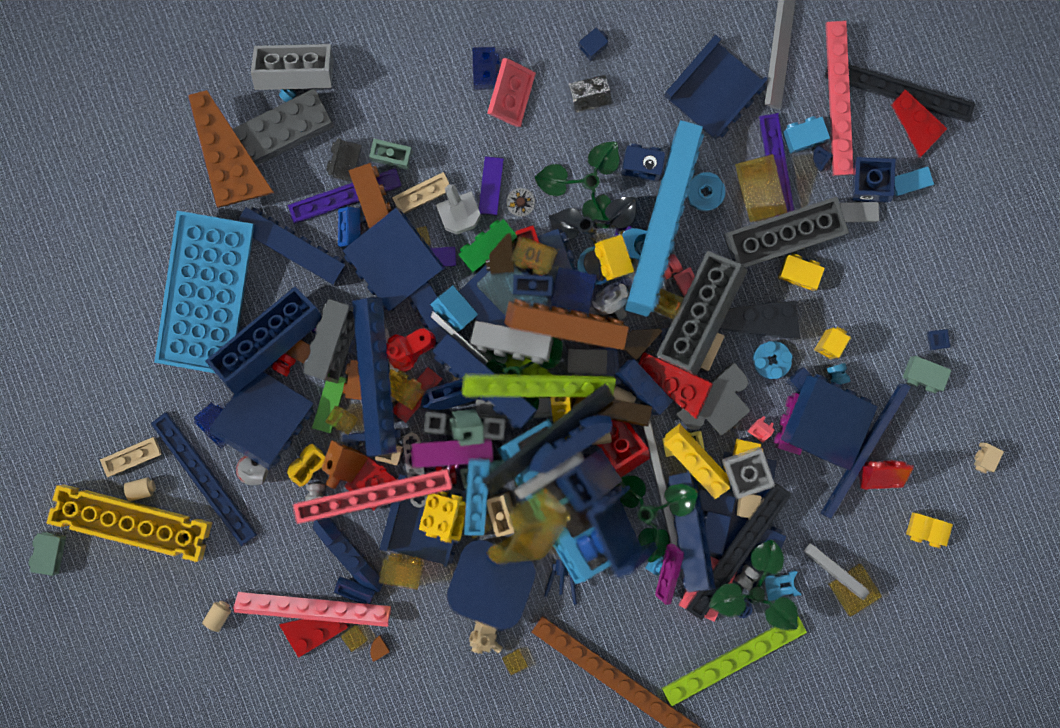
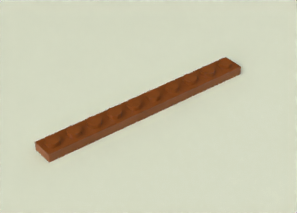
(610, 675)

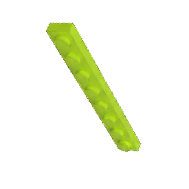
(534, 385)
(730, 662)

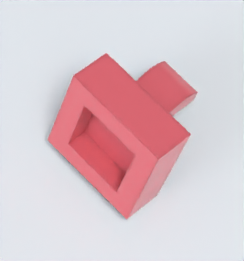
(761, 430)

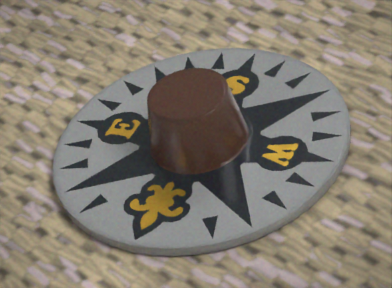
(520, 202)

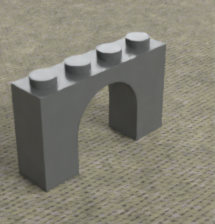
(439, 424)

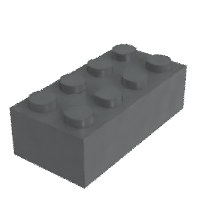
(331, 342)

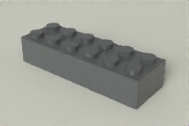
(284, 127)
(786, 233)
(702, 312)

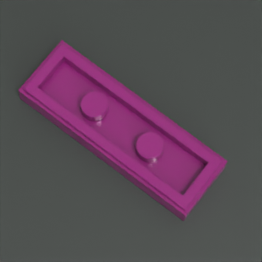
(669, 574)

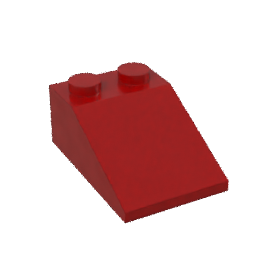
(625, 449)

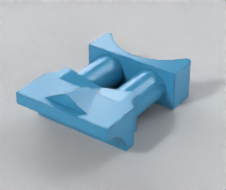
(773, 583)

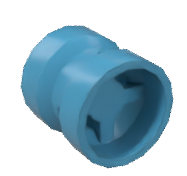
(838, 374)

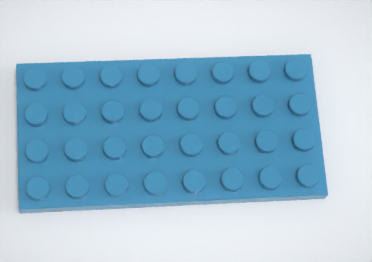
(203, 289)

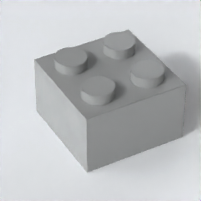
(748, 472)

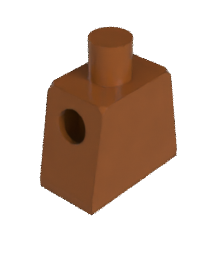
(342, 463)

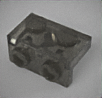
(590, 93)
(344, 158)

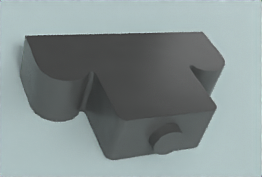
(723, 406)

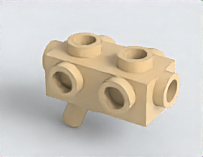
(484, 639)

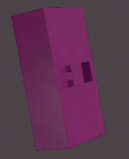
(449, 453)

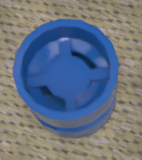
(590, 546)

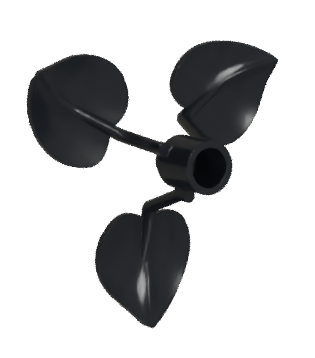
(620, 212)

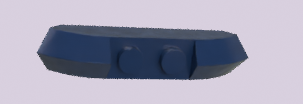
(446, 396)
(551, 457)
(347, 553)

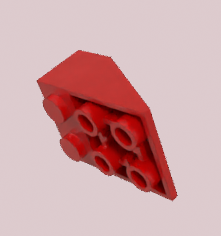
(884, 474)

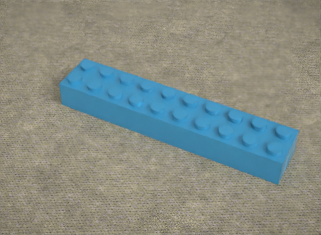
(664, 219)

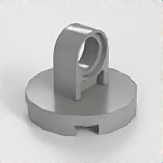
(612, 300)

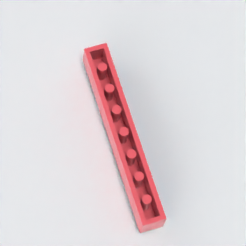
(373, 496)

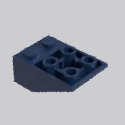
(588, 480)

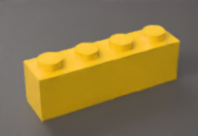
(697, 461)

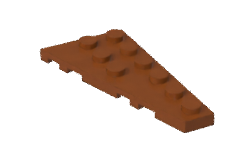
(228, 163)

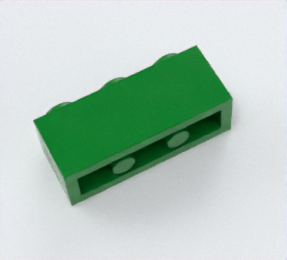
(478, 252)

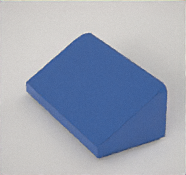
(348, 225)

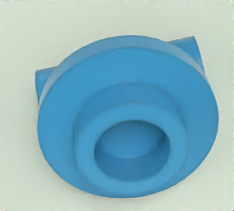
(655, 567)

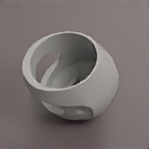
(251, 472)

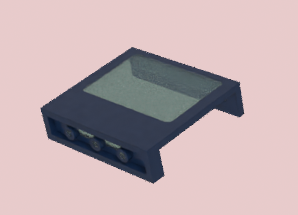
(491, 295)

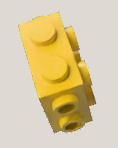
(443, 516)

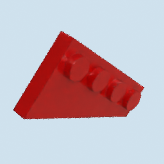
(683, 387)

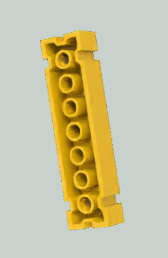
(129, 522)

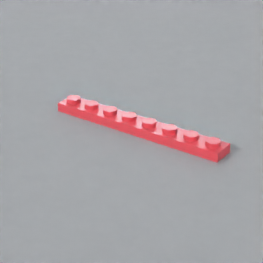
(839, 98)
(312, 609)

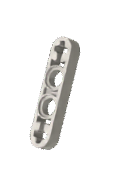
(411, 470)
(542, 479)
(836, 571)

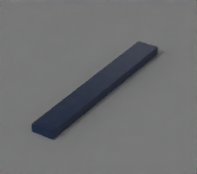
(865, 450)
(204, 478)

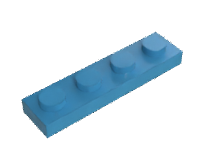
(476, 497)

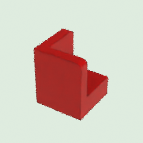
(528, 232)

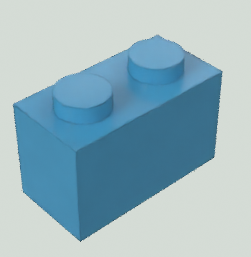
(806, 134)
(453, 309)

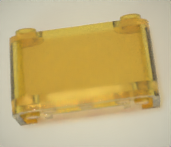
(537, 526)

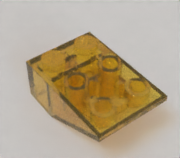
(761, 188)

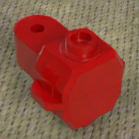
(405, 351)

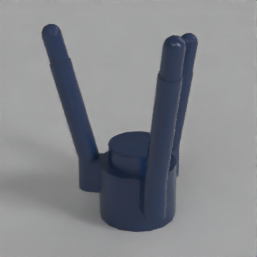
(562, 572)

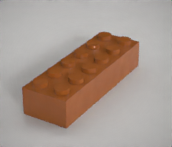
(566, 325)

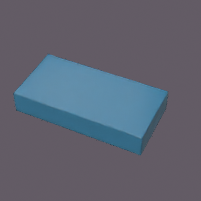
(913, 181)

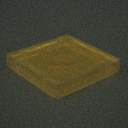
(850, 602)

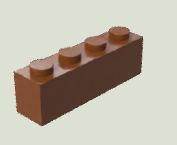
(370, 193)

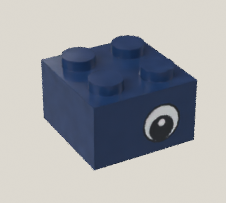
(643, 162)
(873, 179)

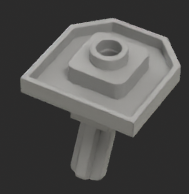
(458, 212)

